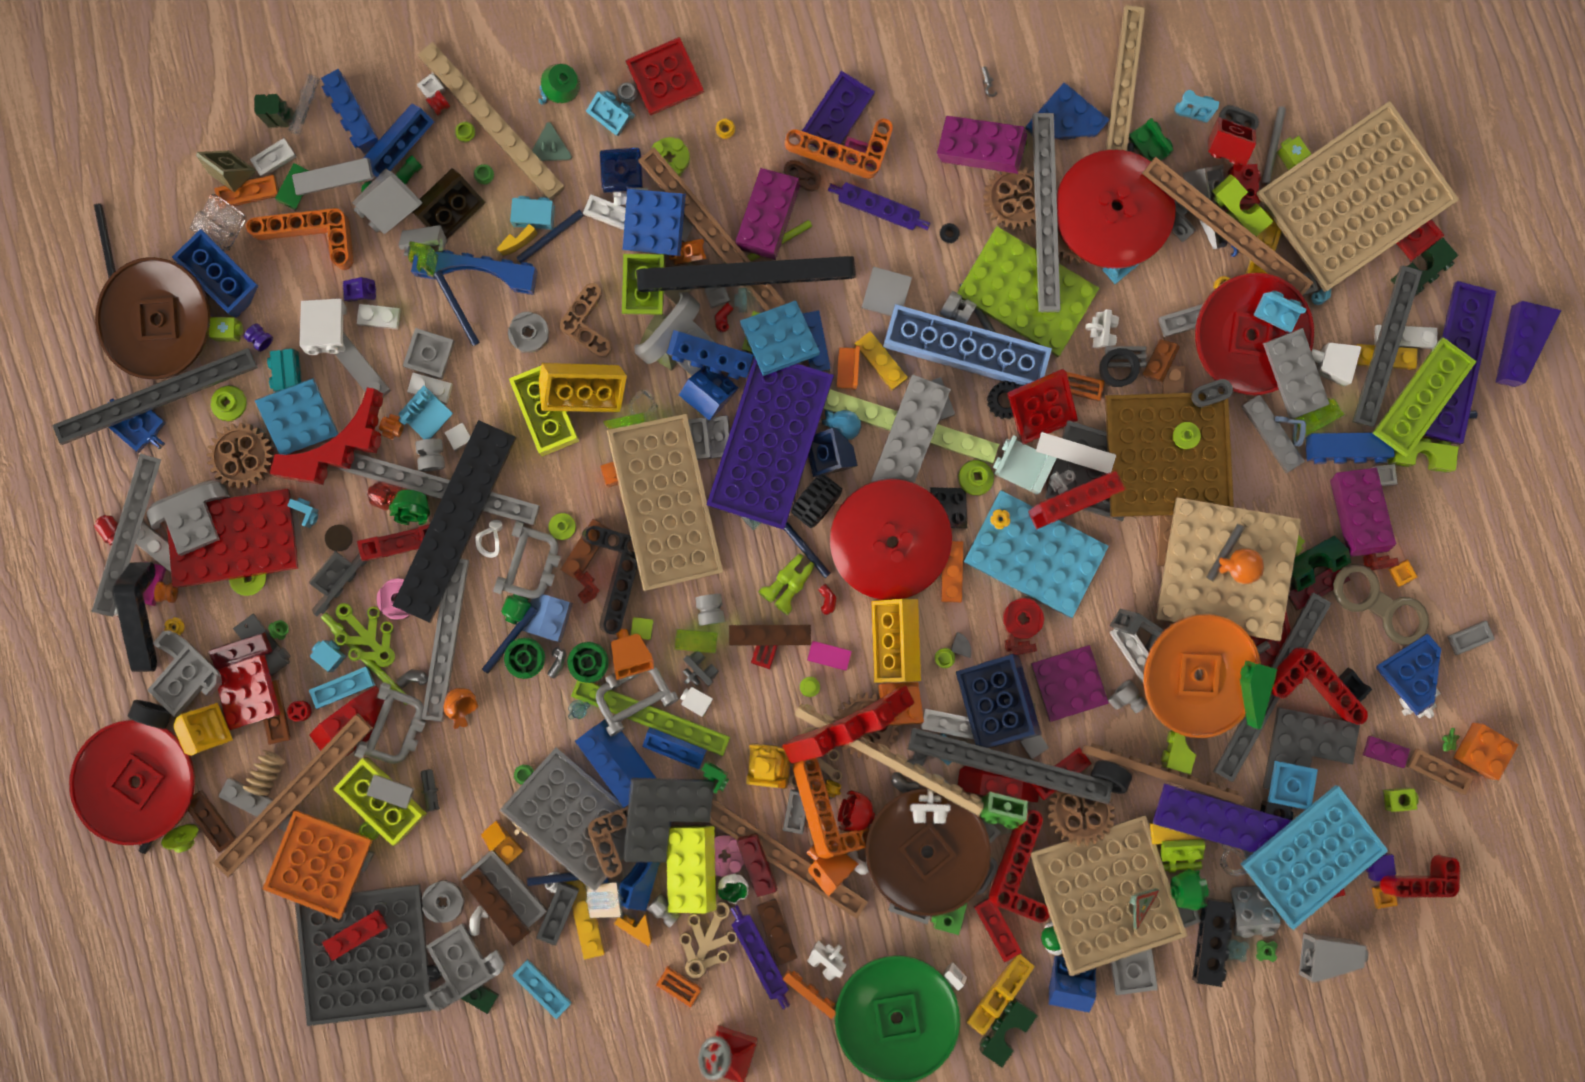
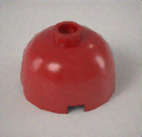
(855, 812)

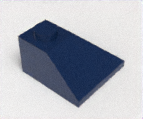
(831, 453)

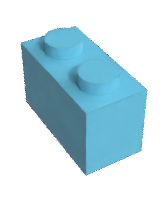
(534, 212)

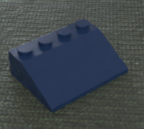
(998, 702)

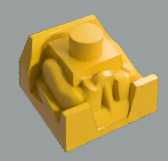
(202, 729)
(768, 766)

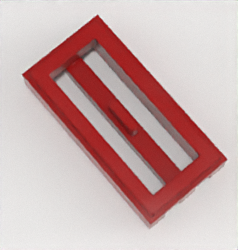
(761, 663)

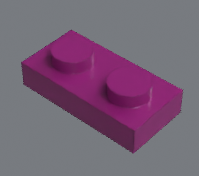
(1386, 752)

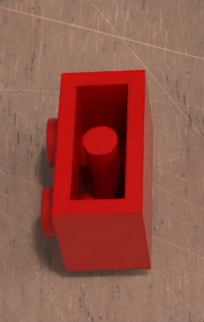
(1249, 177)

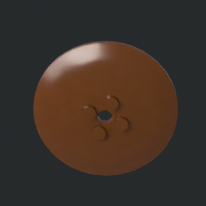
(128, 313)
(920, 883)

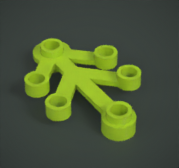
(367, 637)

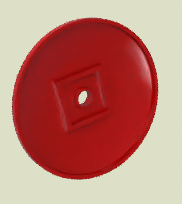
(1096, 229)
(1224, 327)
(884, 511)
(104, 789)

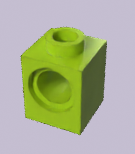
(1392, 803)

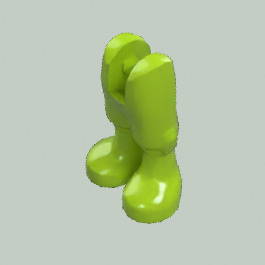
(795, 584)

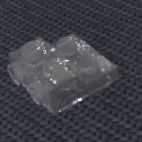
(219, 222)

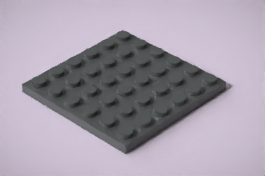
(376, 977)

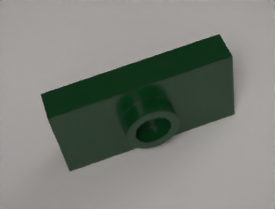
(481, 998)

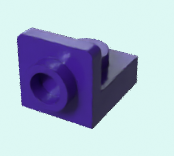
(359, 289)

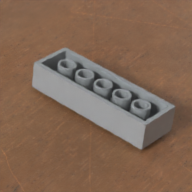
(911, 430)

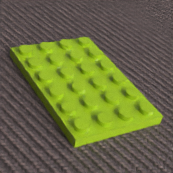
(1006, 289)

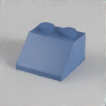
(550, 618)

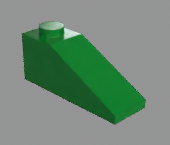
(1256, 689)

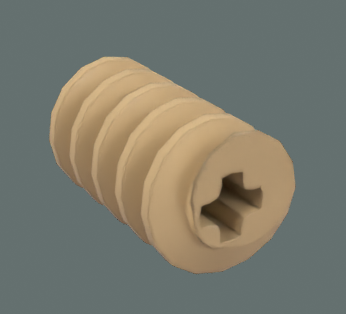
(266, 772)

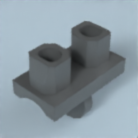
(706, 675)

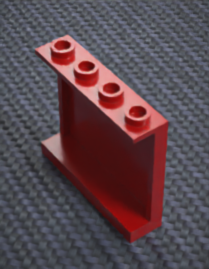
(1076, 500)

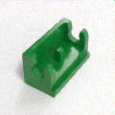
(287, 194)

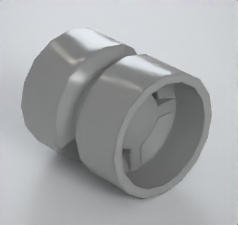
(955, 302)
(430, 456)
(710, 609)

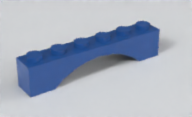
(518, 277)
(638, 885)

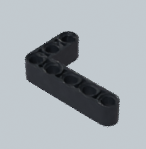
(618, 574)
(133, 616)

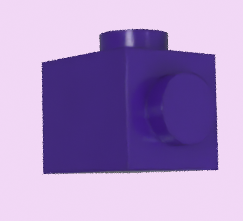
(1382, 867)

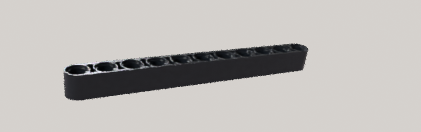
(745, 274)

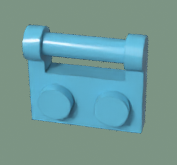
(1202, 110)

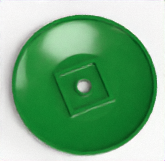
(901, 1049)

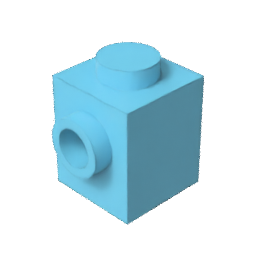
(327, 655)

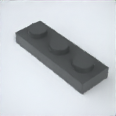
(557, 913)

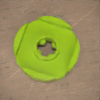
(675, 147)

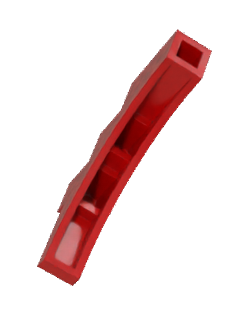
(338, 452)
(850, 728)

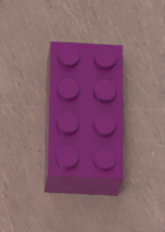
(982, 144)
(768, 213)
(1362, 512)

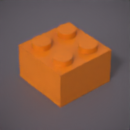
(1485, 751)

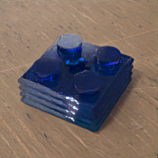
(610, 164)

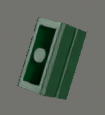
(272, 110)

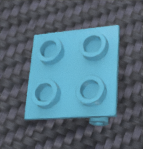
(425, 413)

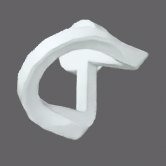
(494, 526)

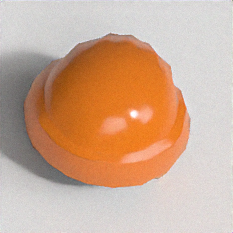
(1244, 565)
(458, 704)

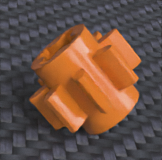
(391, 426)

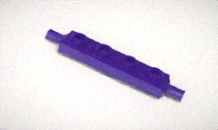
(879, 206)
(760, 957)

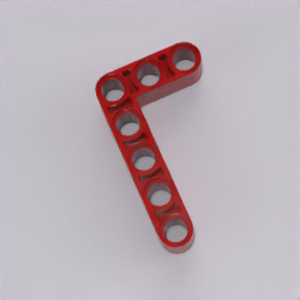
(1321, 681)
(1017, 871)

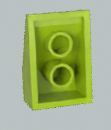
(640, 302)

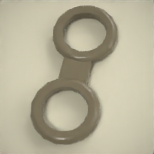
(1380, 604)

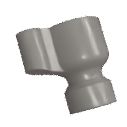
(1125, 694)
(659, 909)

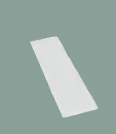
(1076, 453)

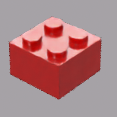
(1231, 141)

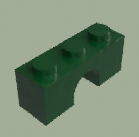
(1437, 257)
(1328, 553)
(1014, 1016)

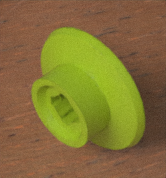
(234, 408)
(967, 479)
(249, 588)
(180, 838)

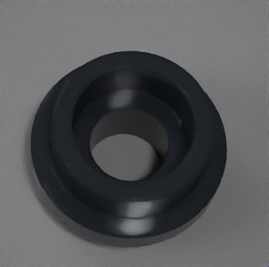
(949, 227)

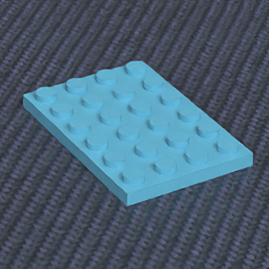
(1044, 563)
(1314, 857)

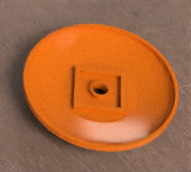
(1215, 700)

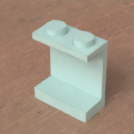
(1023, 465)

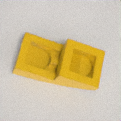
(513, 244)

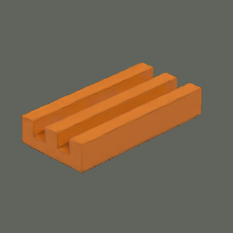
(1086, 379)
(668, 970)

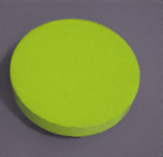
(1186, 435)
(562, 526)

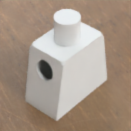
(1337, 362)

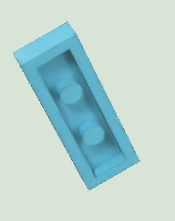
(341, 687)
(542, 989)

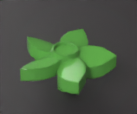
(1450, 741)

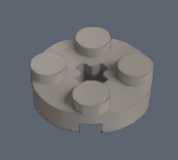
(518, 327)
(443, 889)

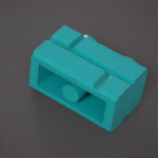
(284, 368)

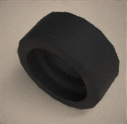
(1135, 367)
(149, 714)
(1114, 773)

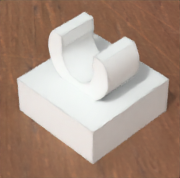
(954, 976)

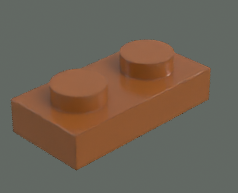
(1161, 360)

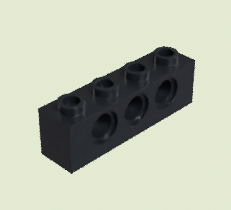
(1204, 952)

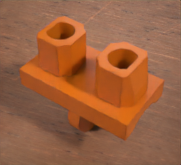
(690, 252)

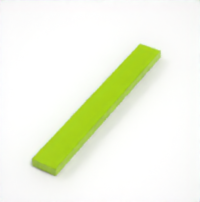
(656, 718)

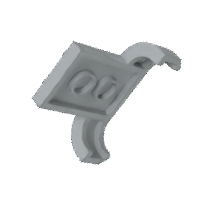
(680, 320)
(189, 515)
(184, 676)
(460, 967)

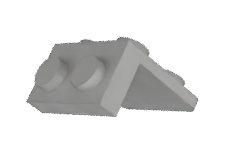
(1253, 913)

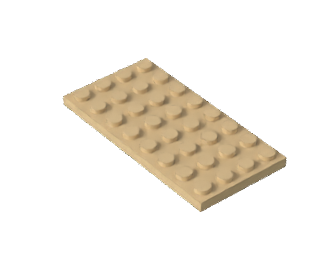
(664, 501)

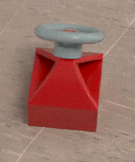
(728, 1056)

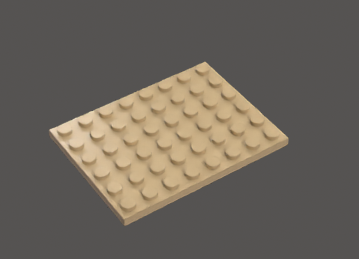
(1357, 196)

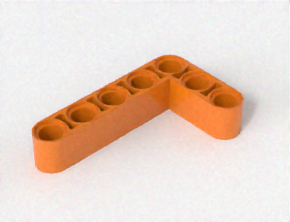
(843, 152)
(308, 228)
(824, 815)

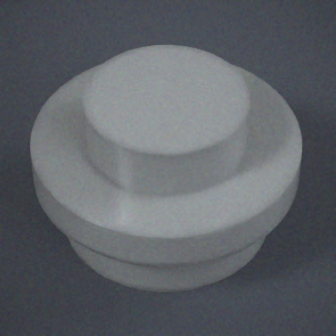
(627, 92)

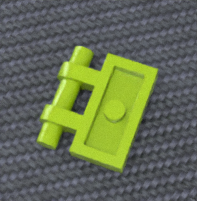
(1180, 851)

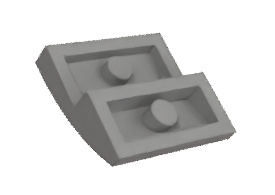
(885, 291)
(709, 436)

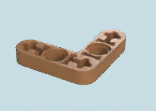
(579, 327)
(605, 836)

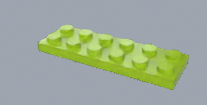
(1424, 397)

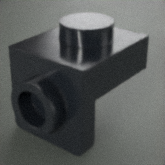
(1354, 684)

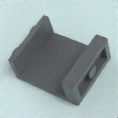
(1129, 623)

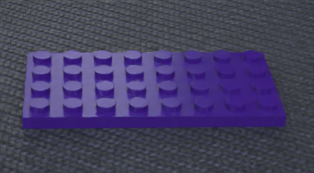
(770, 443)

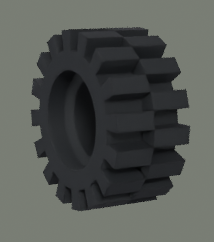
(993, 396)

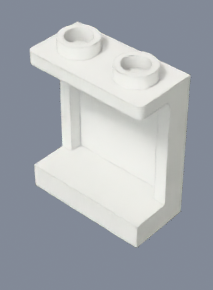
(322, 326)

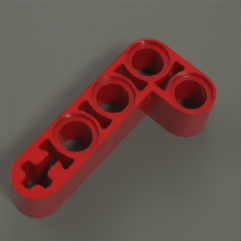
(1442, 881)

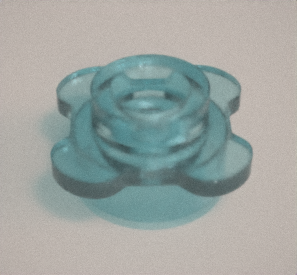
(578, 709)
(1242, 946)

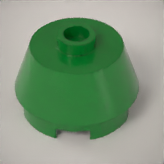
(560, 83)
(410, 507)
(524, 658)
(588, 662)
(1189, 890)

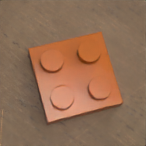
(914, 713)

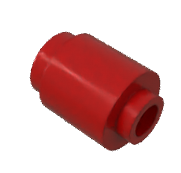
(106, 528)

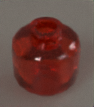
(381, 495)

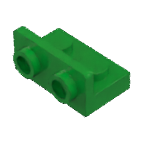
(1151, 142)
(713, 772)

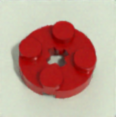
(1031, 610)

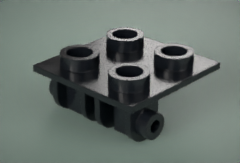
(954, 504)

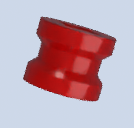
(438, 103)
(295, 711)

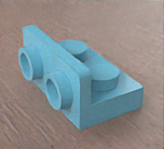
(610, 111)
(1279, 311)

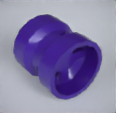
(257, 336)

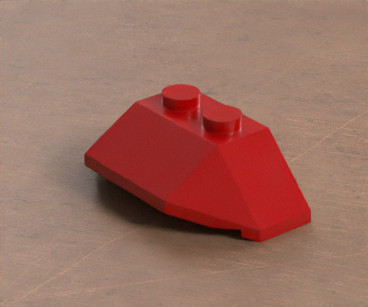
(365, 705)
(983, 782)

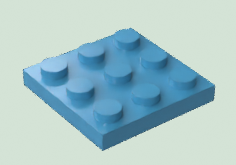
(779, 338)
(296, 417)

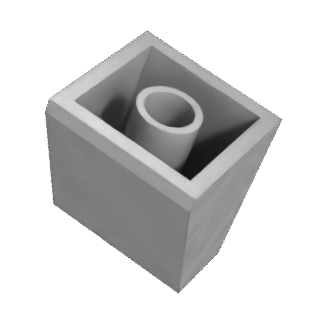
(386, 202)
(1330, 957)

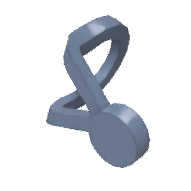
(1302, 430)

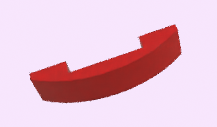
(391, 544)

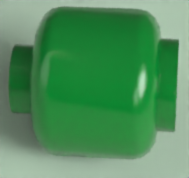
(515, 608)

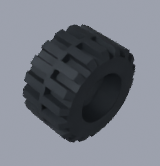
(816, 500)

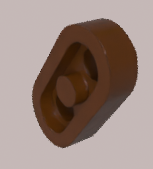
(804, 173)

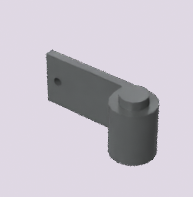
(275, 659)

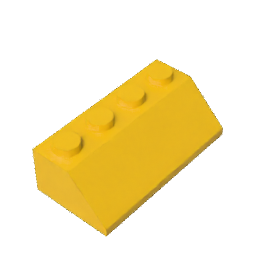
(581, 387)
(896, 640)

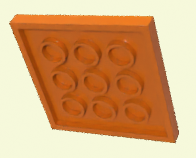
(317, 864)

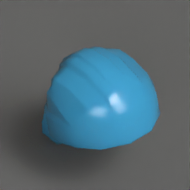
(844, 421)

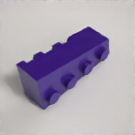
(1524, 340)

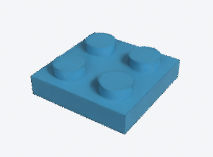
(1292, 785)

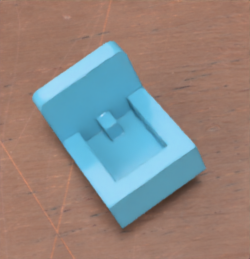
(303, 506)

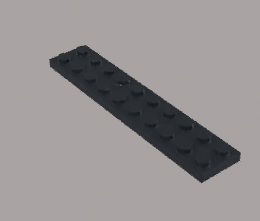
(454, 521)

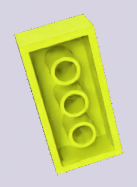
(548, 428)
(386, 818)
(691, 869)

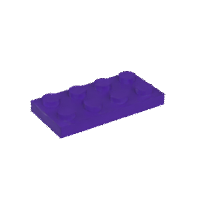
(839, 110)

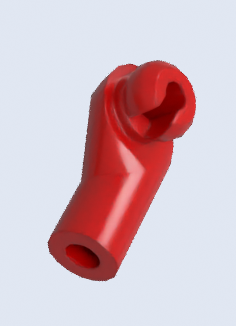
(721, 321)
(830, 600)

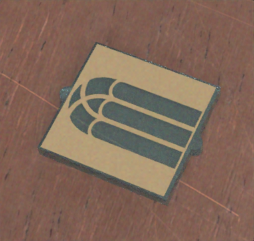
(605, 901)

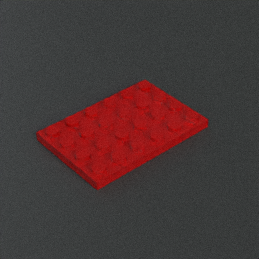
(253, 541)

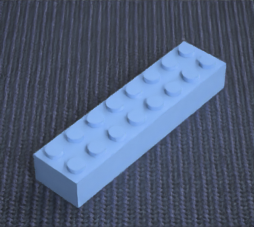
(965, 347)

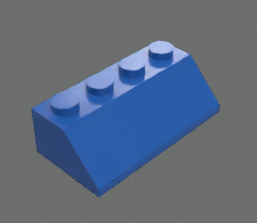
(217, 273)
(613, 760)

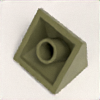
(226, 168)

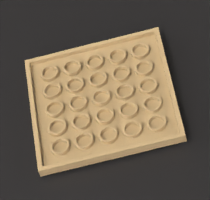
(1195, 543)
(1092, 891)

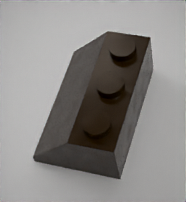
(448, 203)

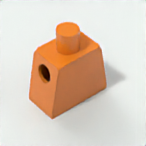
(630, 655)
(832, 871)

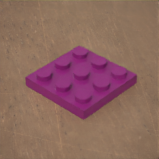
(1069, 683)

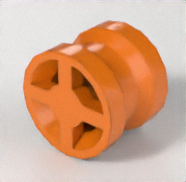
(165, 592)

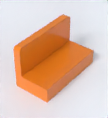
(848, 368)

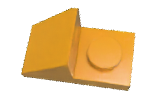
(501, 842)
(640, 932)

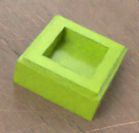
(642, 627)

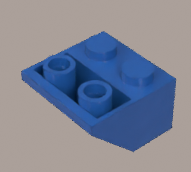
(708, 392)
(1073, 991)

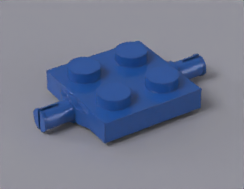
(140, 430)

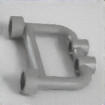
(552, 561)
(614, 722)
(409, 743)

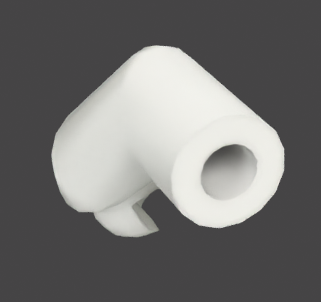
(862, 866)
(474, 925)

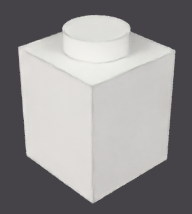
(696, 701)

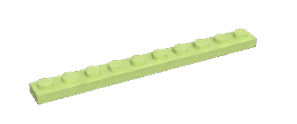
(884, 418)

